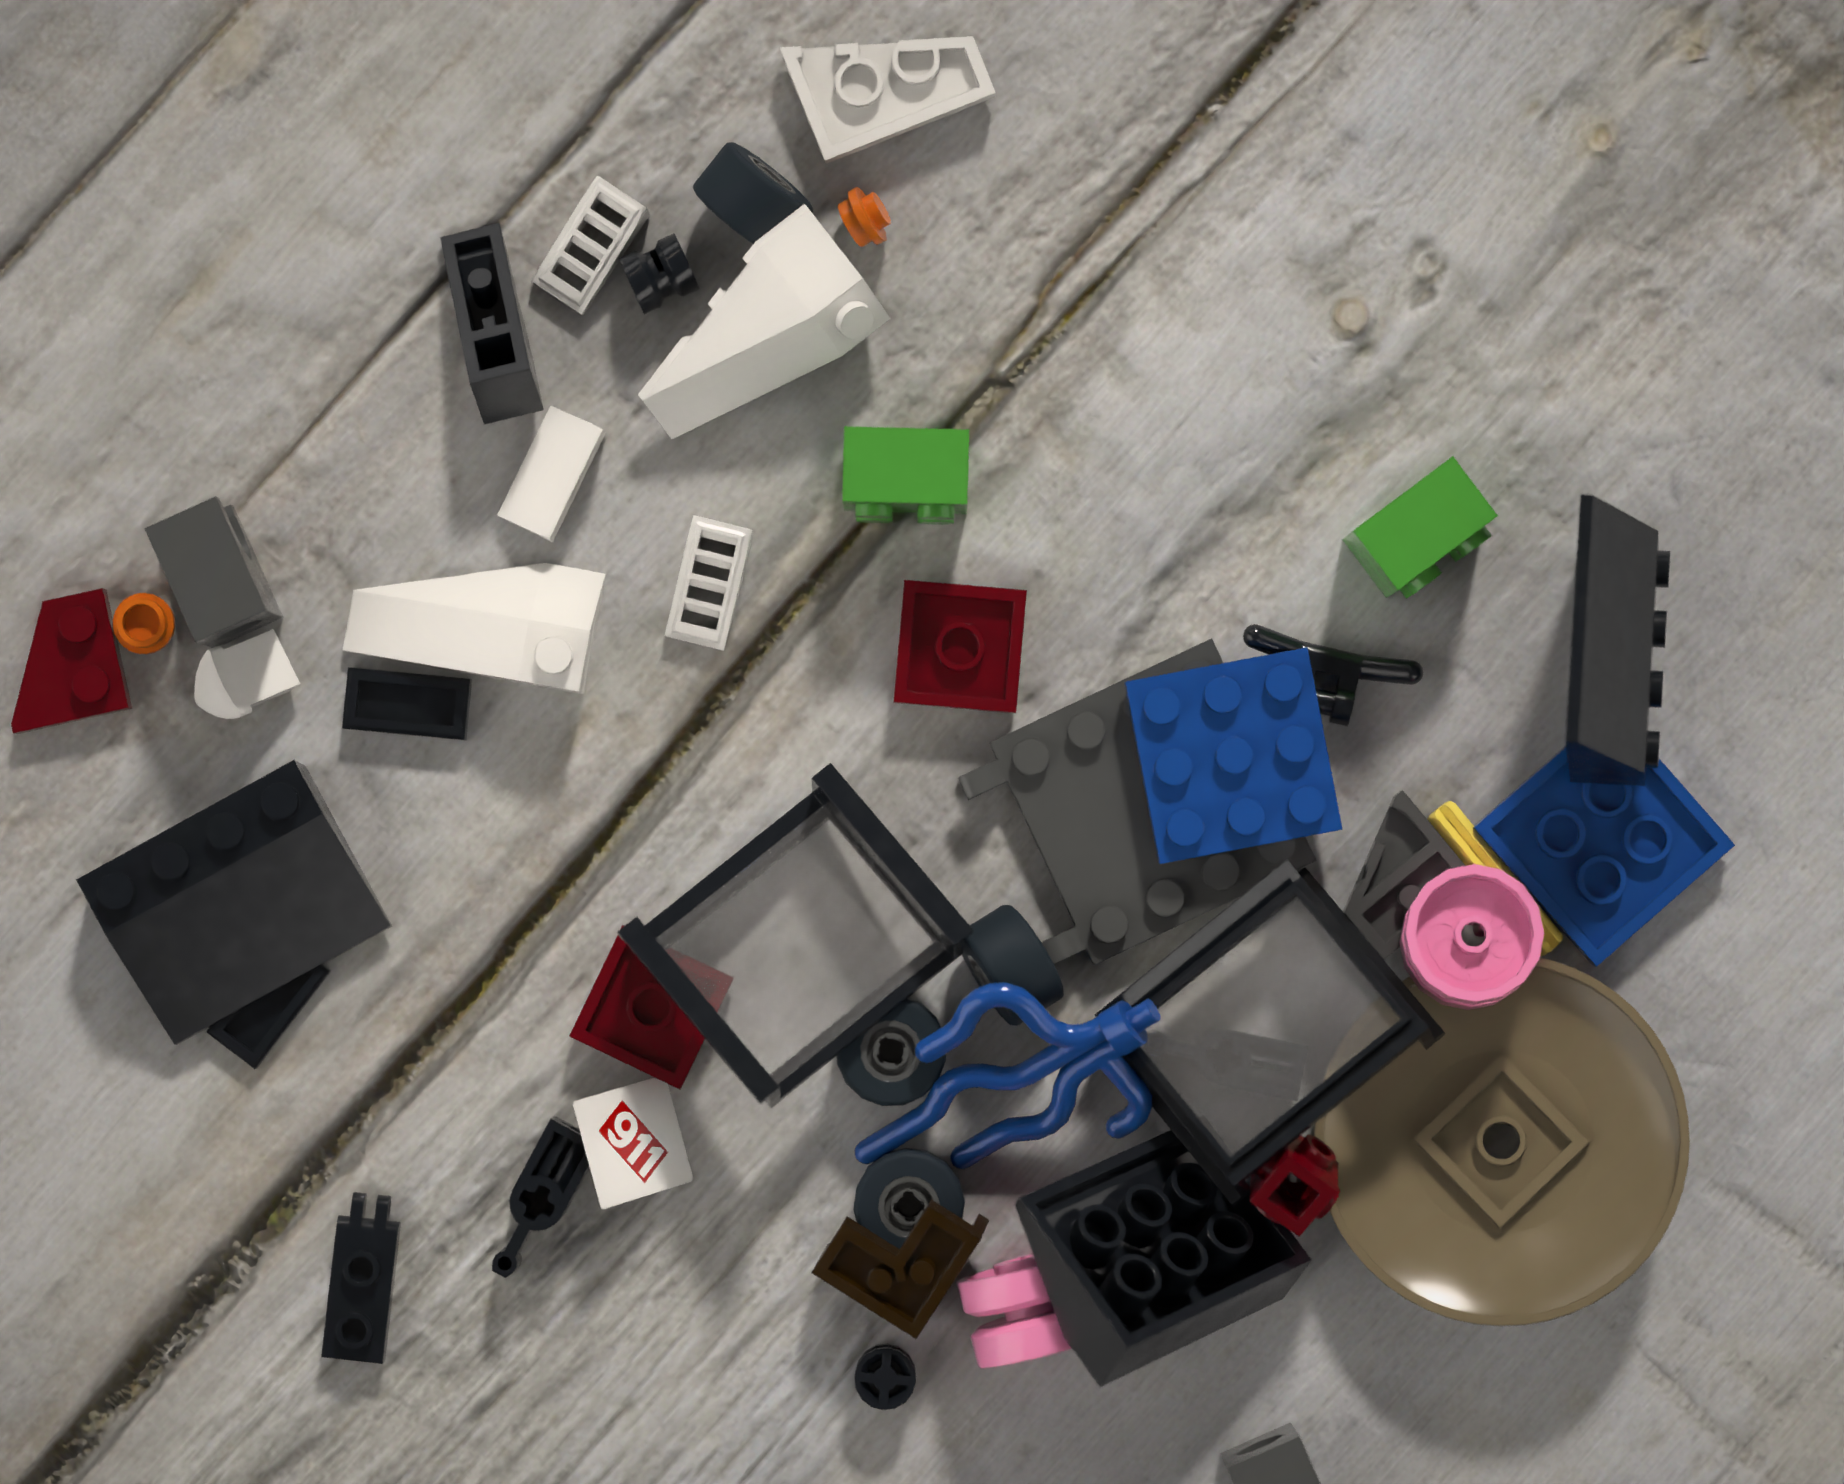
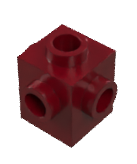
(1297, 1184)

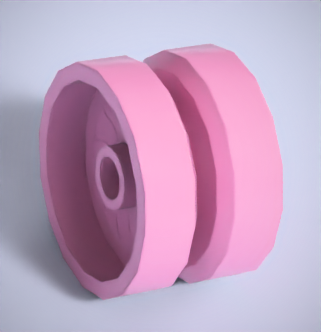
(1497, 910)
(1029, 1322)

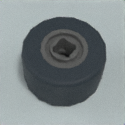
(747, 192)
(1010, 952)
(892, 1040)
(905, 1183)

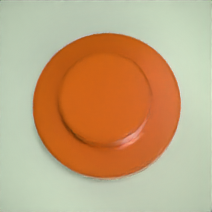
(864, 217)
(143, 623)

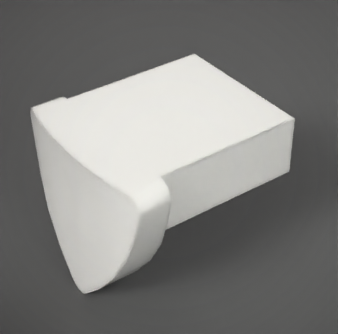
(243, 676)

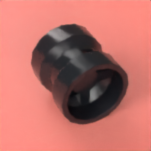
(659, 273)

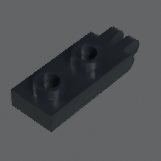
(361, 1283)

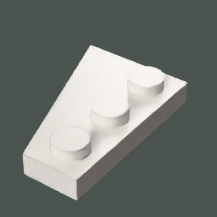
(883, 90)

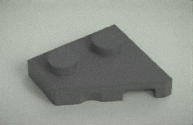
(1397, 867)

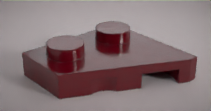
(72, 665)

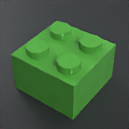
(905, 473)
(1421, 527)

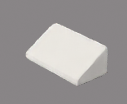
(551, 473)

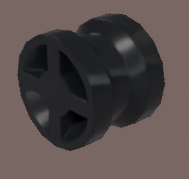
(885, 1387)

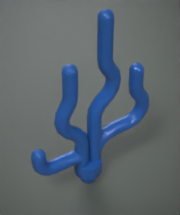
(1074, 1049)

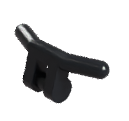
(1344, 664)

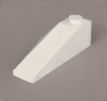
(777, 321)
(499, 624)

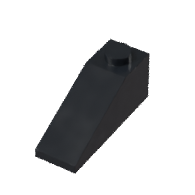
(491, 324)

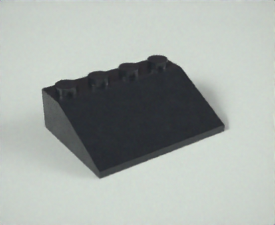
(1614, 647)
(234, 901)
(1152, 1256)

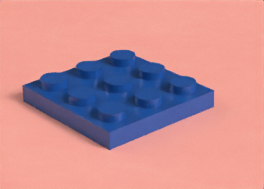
(1233, 755)
(1602, 852)

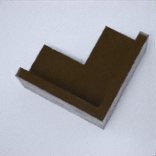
(902, 1282)

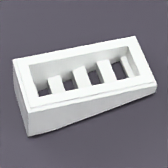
(584, 213)
(720, 532)

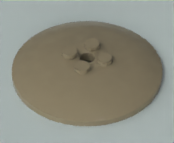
(1562, 1214)

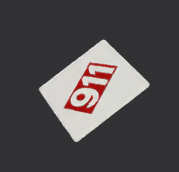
(632, 1142)

